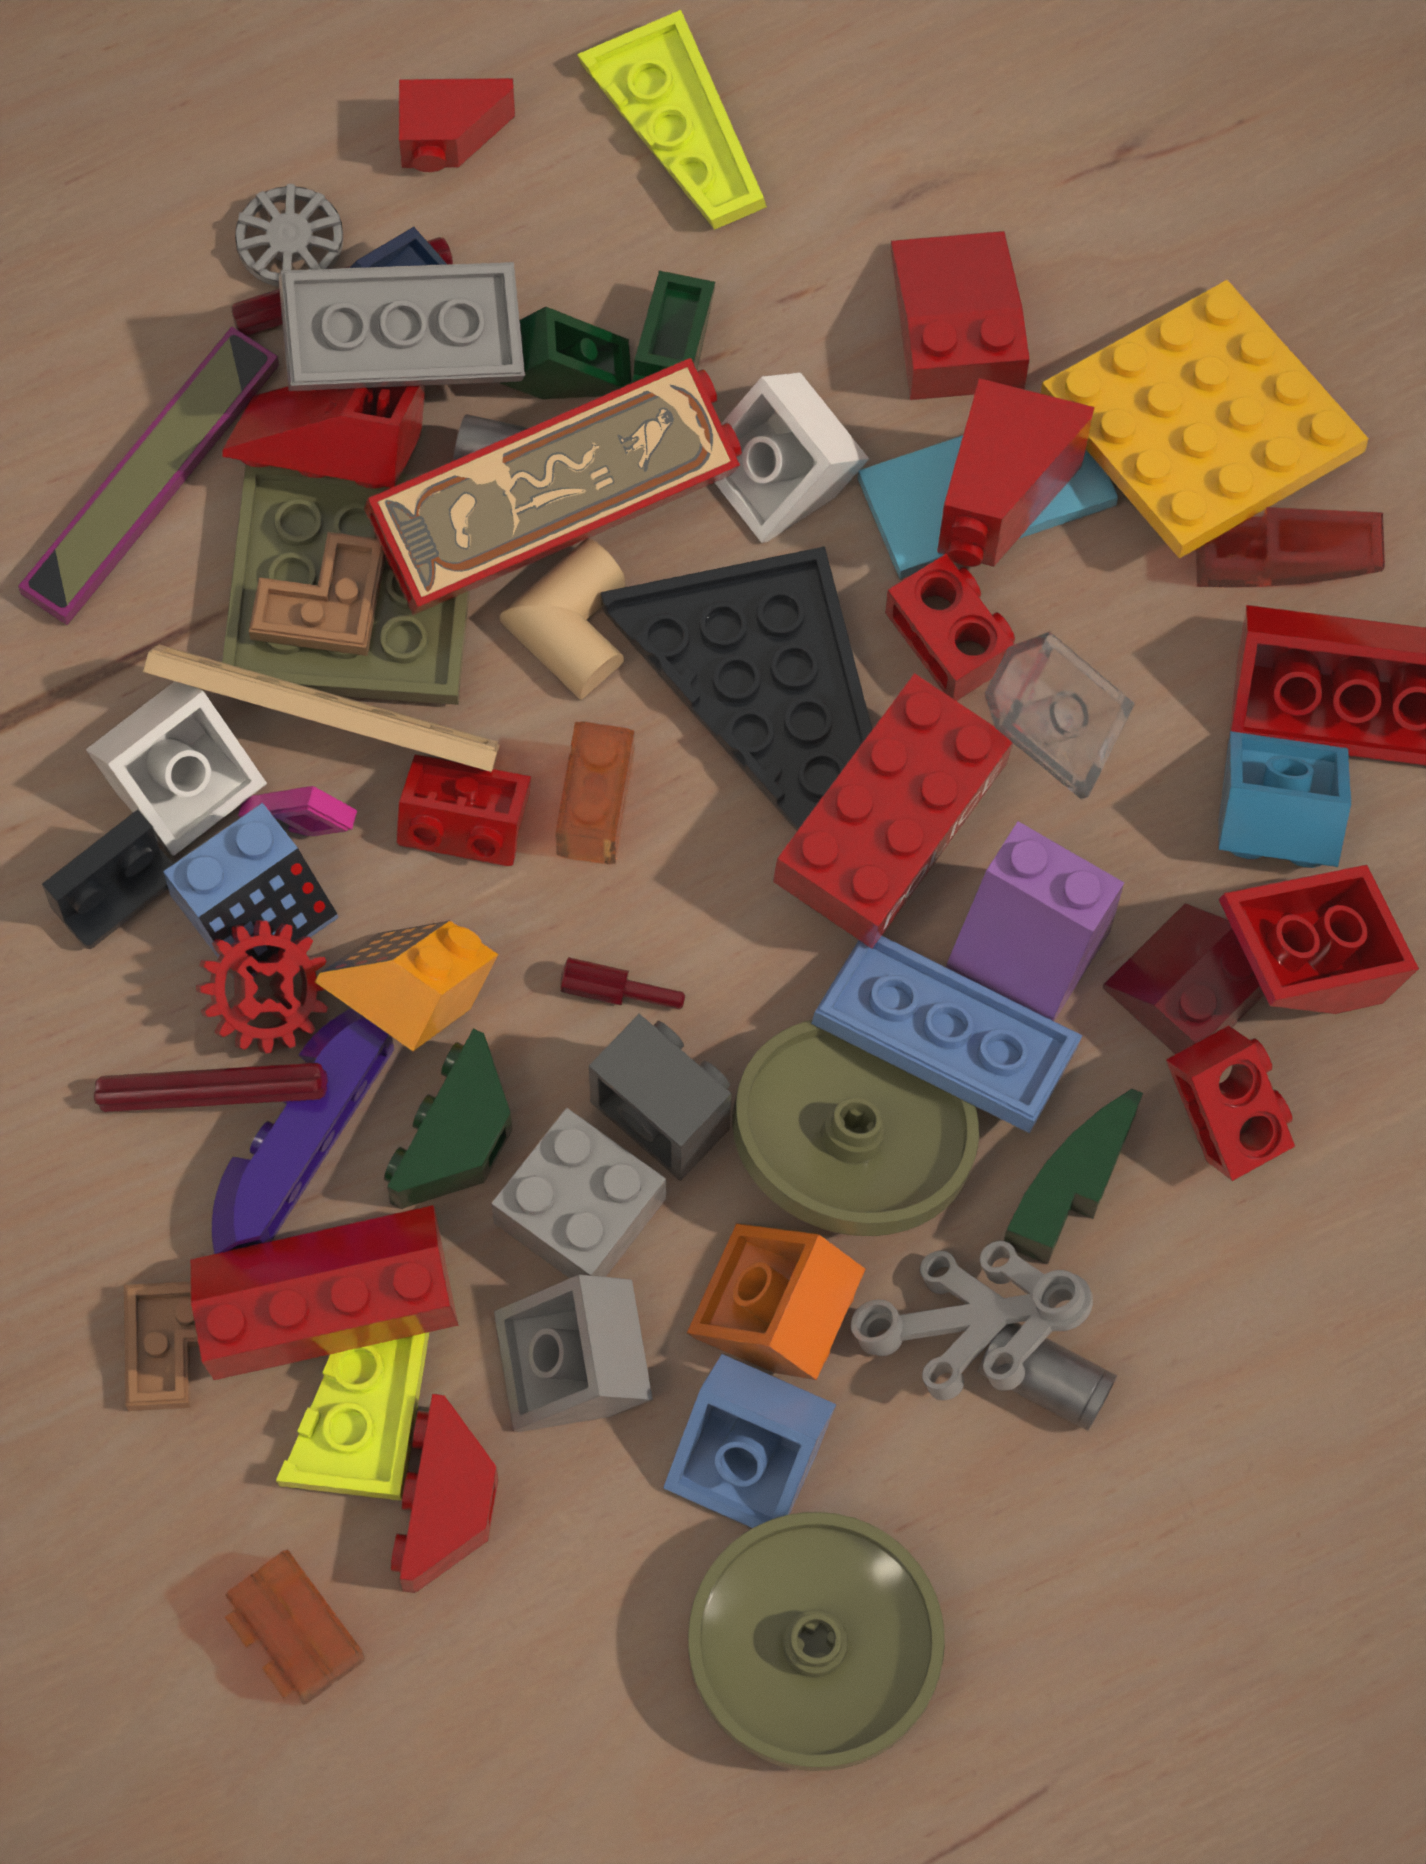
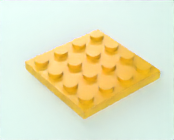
(1207, 418)

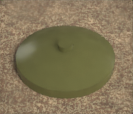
(850, 1135)
(816, 1641)

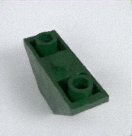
(457, 1129)

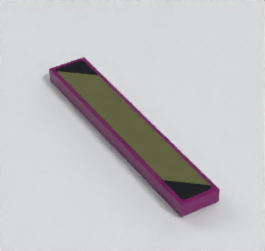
(148, 476)

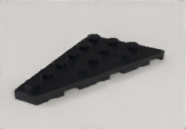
(760, 665)

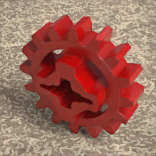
(243, 1006)

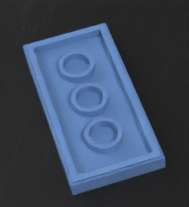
(947, 1031)

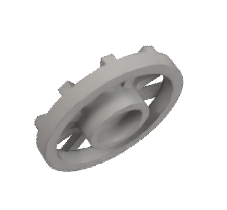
(288, 233)

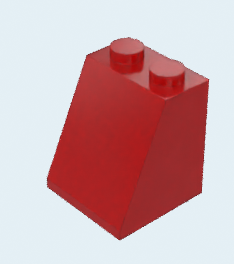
(1009, 469)

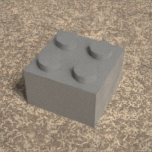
(579, 1199)

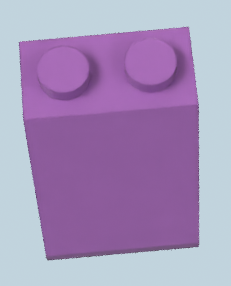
(1035, 922)

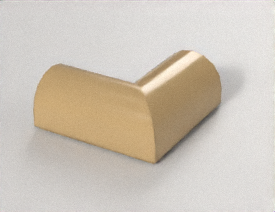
(554, 617)

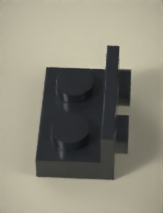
(109, 881)

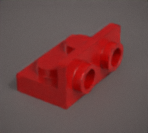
(462, 810)

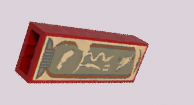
(553, 485)

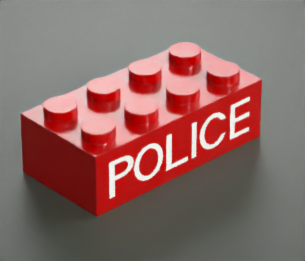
(892, 810)

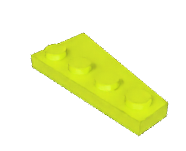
(675, 109)

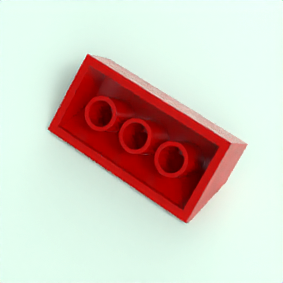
(1333, 683)
(321, 1293)

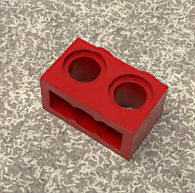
(937, 633)
(1222, 1108)

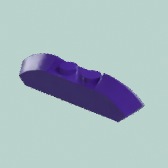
(262, 1191)

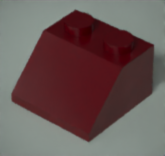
(1187, 979)

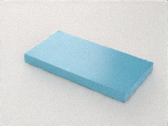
(911, 494)

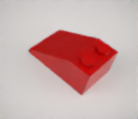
(959, 314)
(1321, 941)

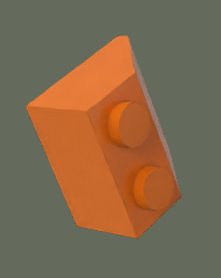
(777, 1299)

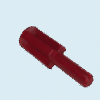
(612, 985)

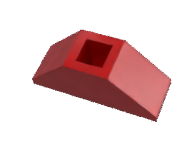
(447, 1498)

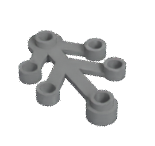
(980, 1317)

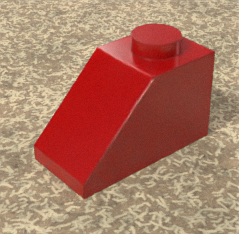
(450, 119)

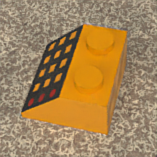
(412, 979)

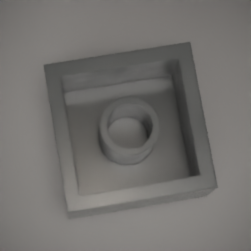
(661, 1095)

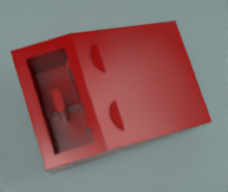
(332, 432)

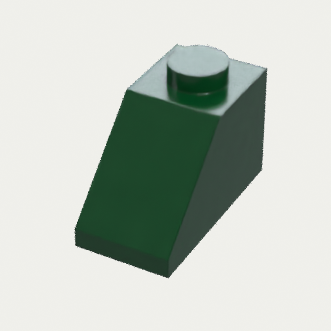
(570, 357)

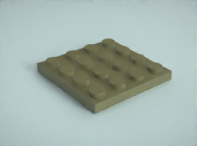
(284, 539)

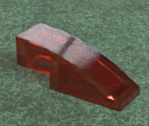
(1293, 549)

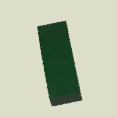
(674, 323)
(1072, 1179)

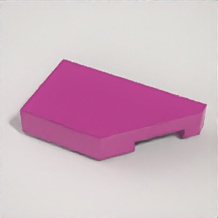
(305, 810)

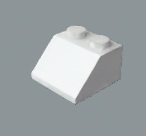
(791, 455)
(177, 765)

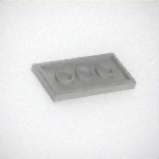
(401, 326)

